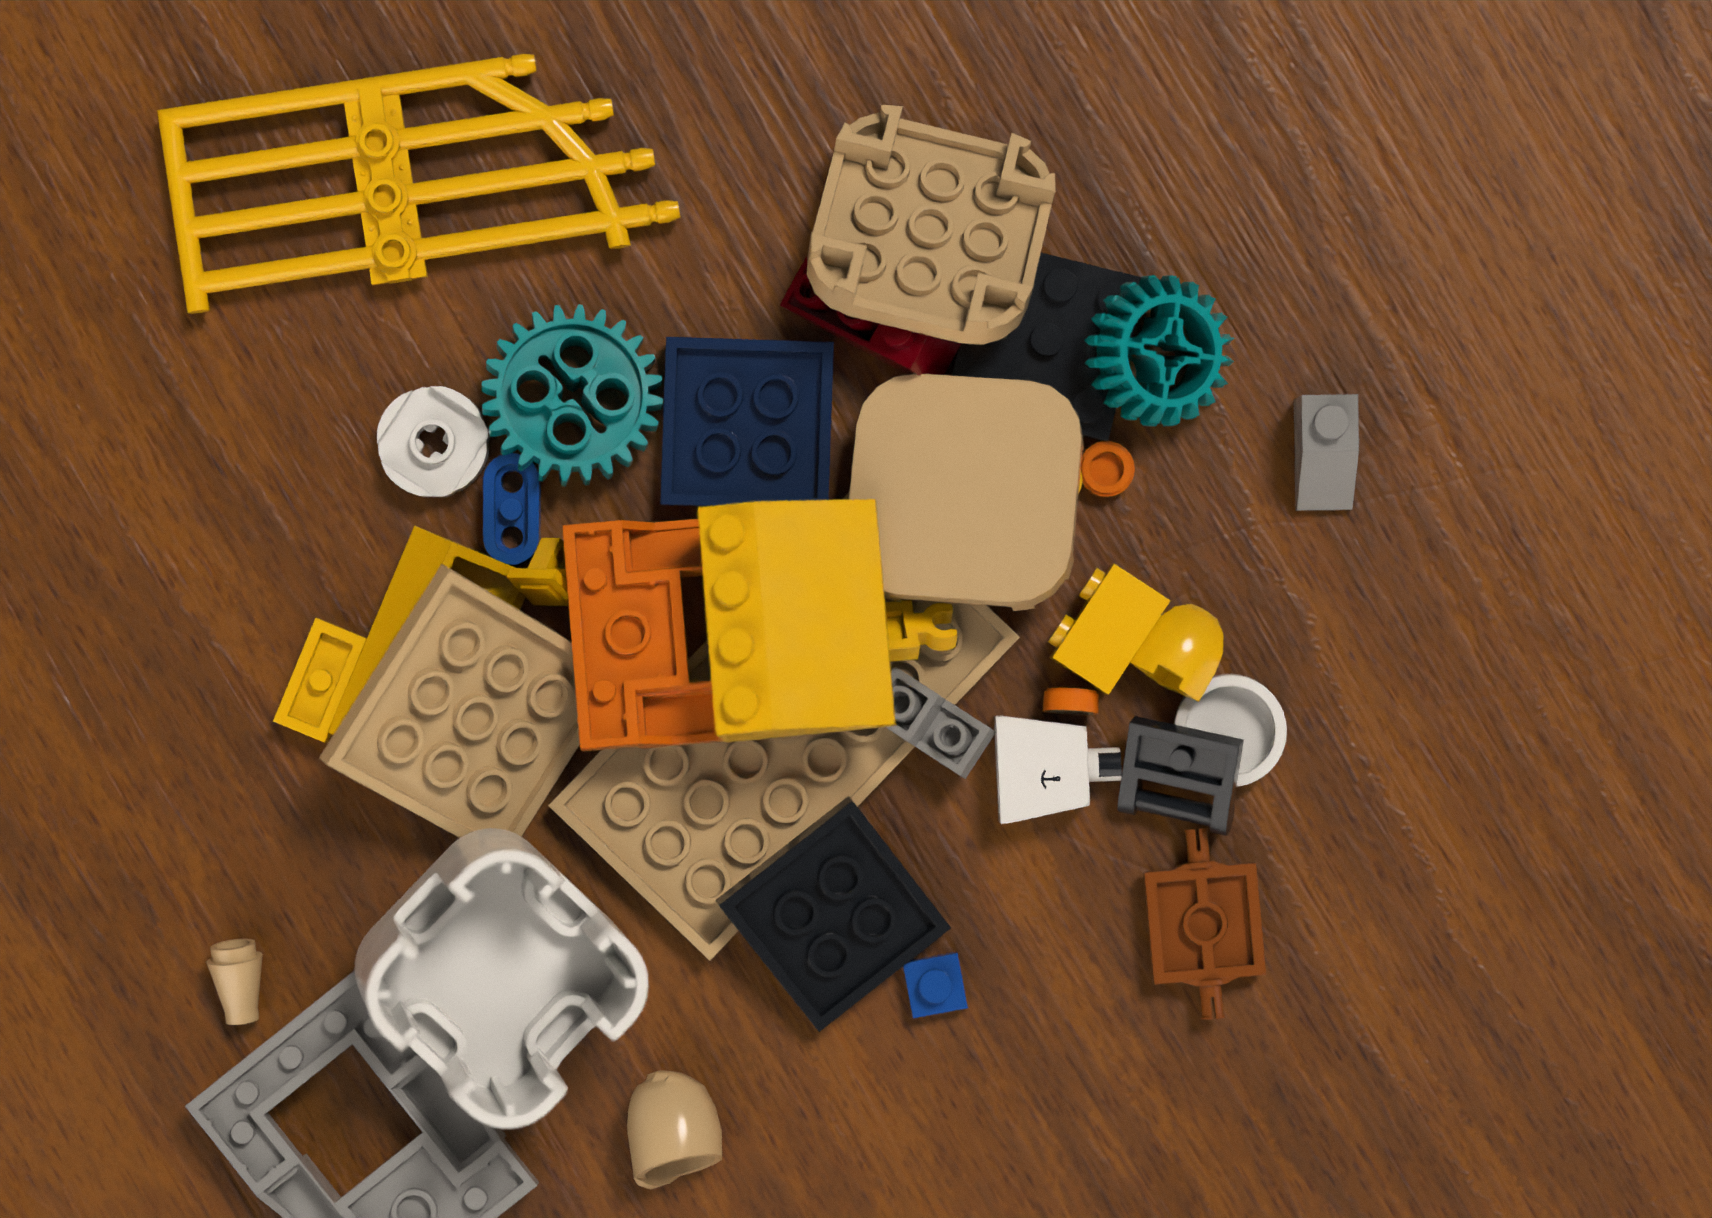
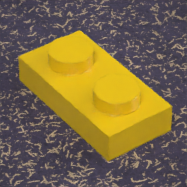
(319, 679)

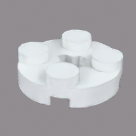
(427, 410)

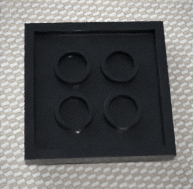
(1051, 337)
(833, 914)

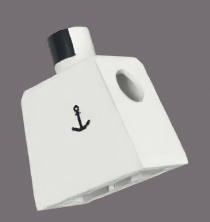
(1047, 767)

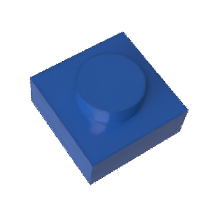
(935, 985)

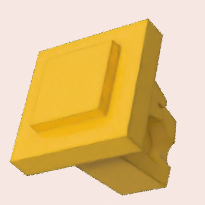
(545, 577)

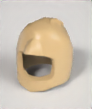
(671, 1129)

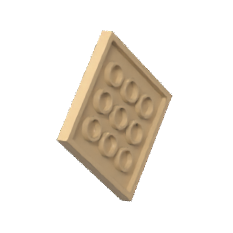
(464, 712)

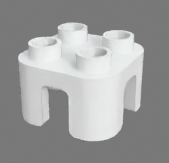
(498, 975)

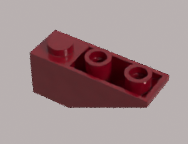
(896, 347)

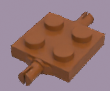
(1204, 923)

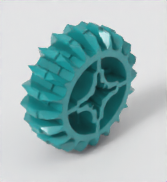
(1171, 308)

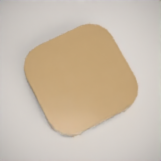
(930, 228)
(970, 487)

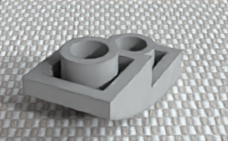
(937, 725)

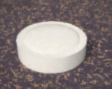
(1242, 710)

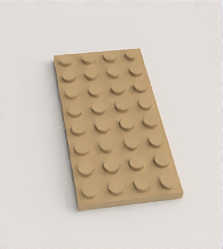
(708, 814)

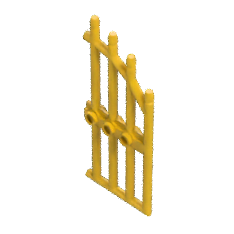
(385, 179)

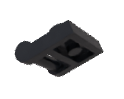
(1183, 760)

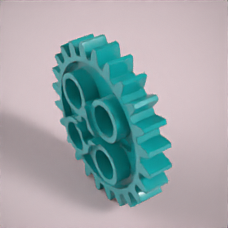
(612, 365)

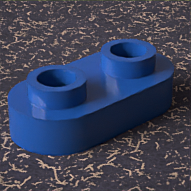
(510, 510)

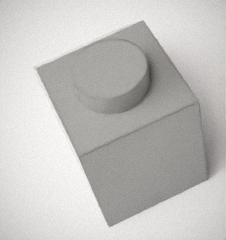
(1325, 451)

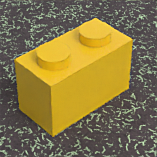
(1107, 628)

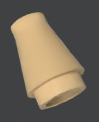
(237, 978)

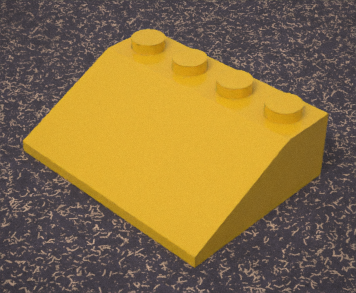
(796, 618)

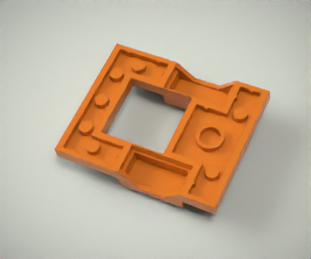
(633, 634)

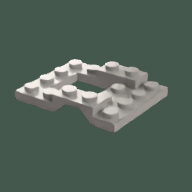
(445, 1172)

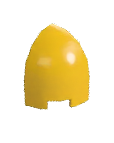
(1182, 650)

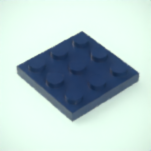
(746, 421)

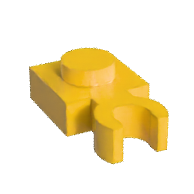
(911, 629)

